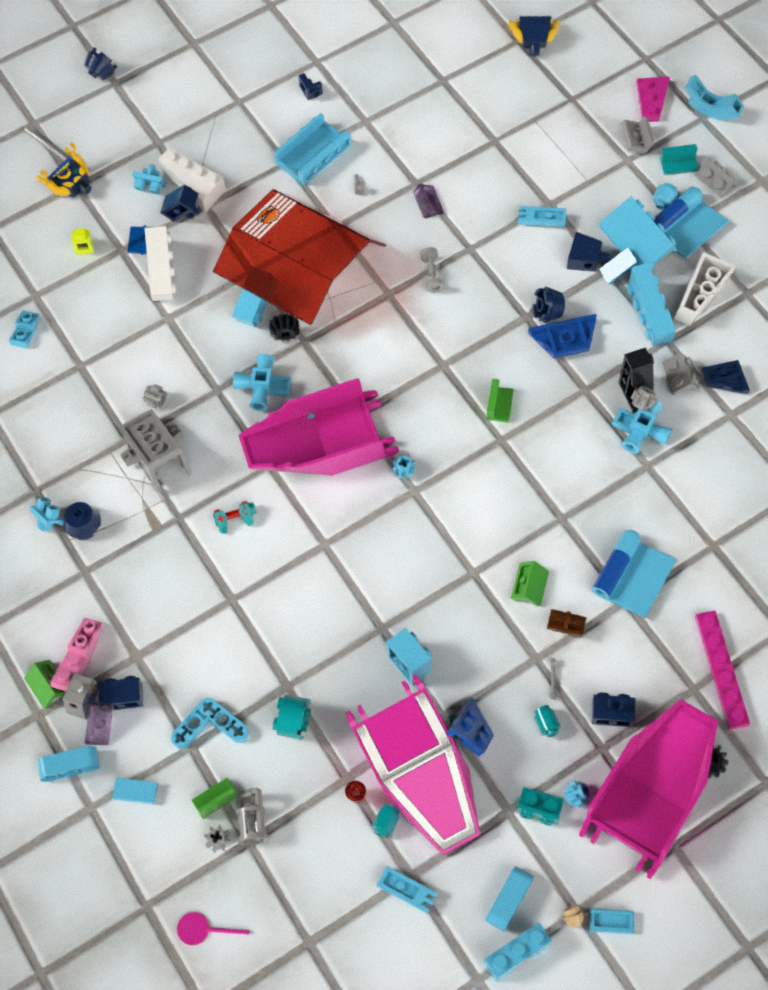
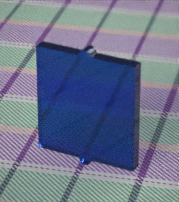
(137, 240)

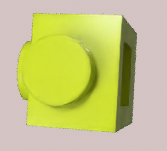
(82, 236)

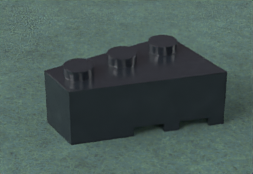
(636, 372)

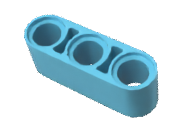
(68, 763)
(509, 898)

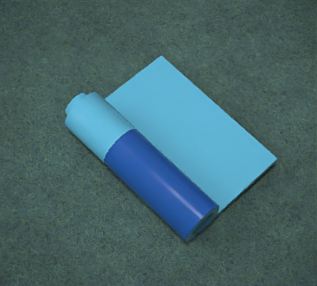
(690, 221)
(633, 574)

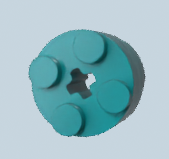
(292, 716)

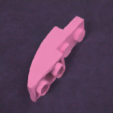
(79, 653)

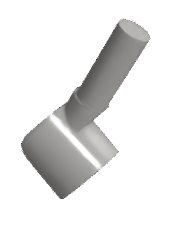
(359, 188)

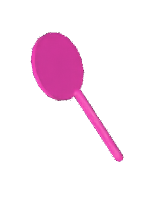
(194, 929)

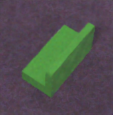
(499, 402)
(530, 583)
(39, 681)
(214, 798)

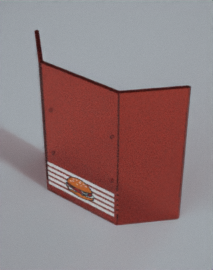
(289, 253)

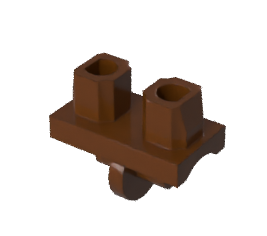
(566, 623)

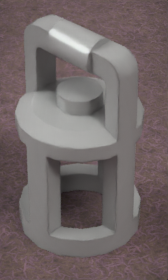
(248, 811)

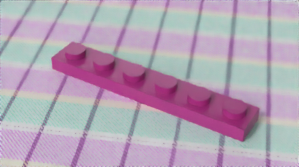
(722, 670)

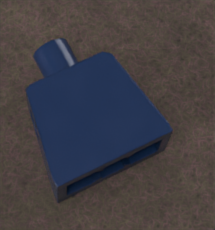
(586, 253)

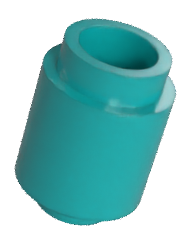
(547, 721)
(386, 821)

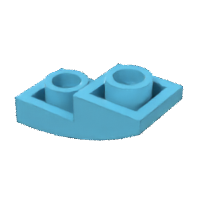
(25, 329)

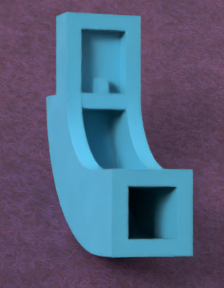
(712, 105)

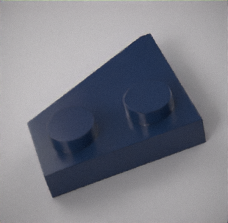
(726, 377)

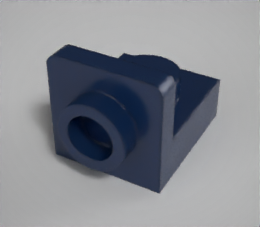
(308, 88)

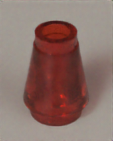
(355, 787)

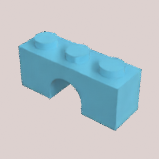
(517, 951)

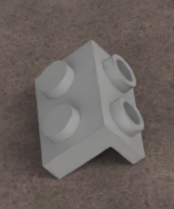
(638, 135)
(715, 178)
(680, 373)

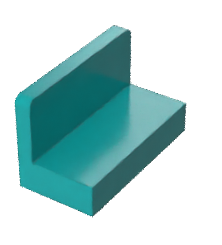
(679, 159)

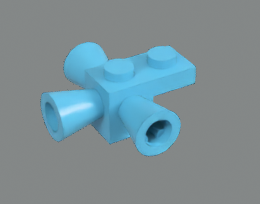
(262, 383)
(640, 427)

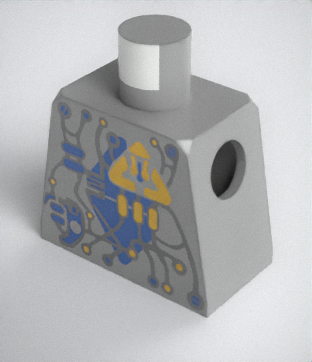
(80, 693)

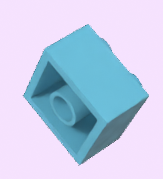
(409, 655)

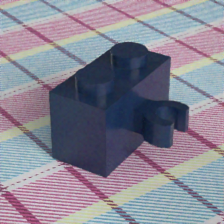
(180, 203)
(613, 710)

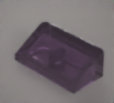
(428, 200)
(98, 724)

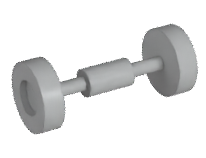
(435, 284)

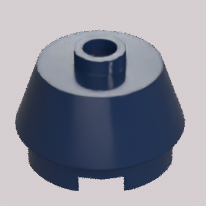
(99, 65)
(549, 304)
(81, 520)

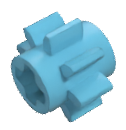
(408, 466)
(577, 794)

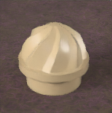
(573, 916)

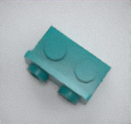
(539, 806)

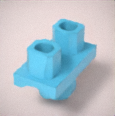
(151, 177)
(46, 514)

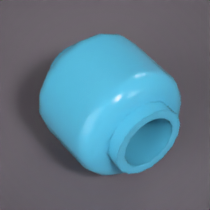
(665, 195)

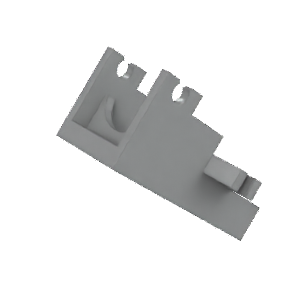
(152, 444)

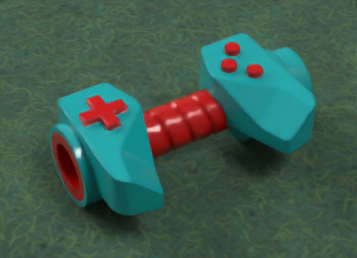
(245, 510)

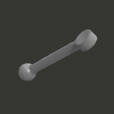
(553, 695)

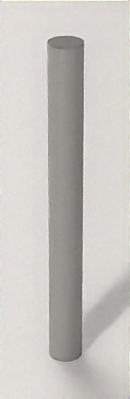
(46, 144)

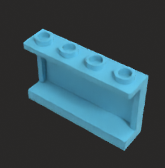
(311, 149)
(635, 229)

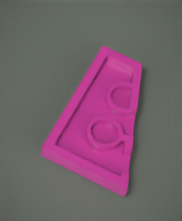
(652, 96)

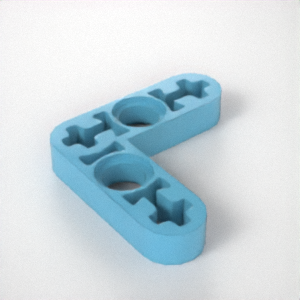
(206, 718)

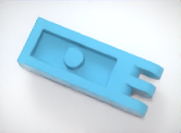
(542, 216)
(406, 889)

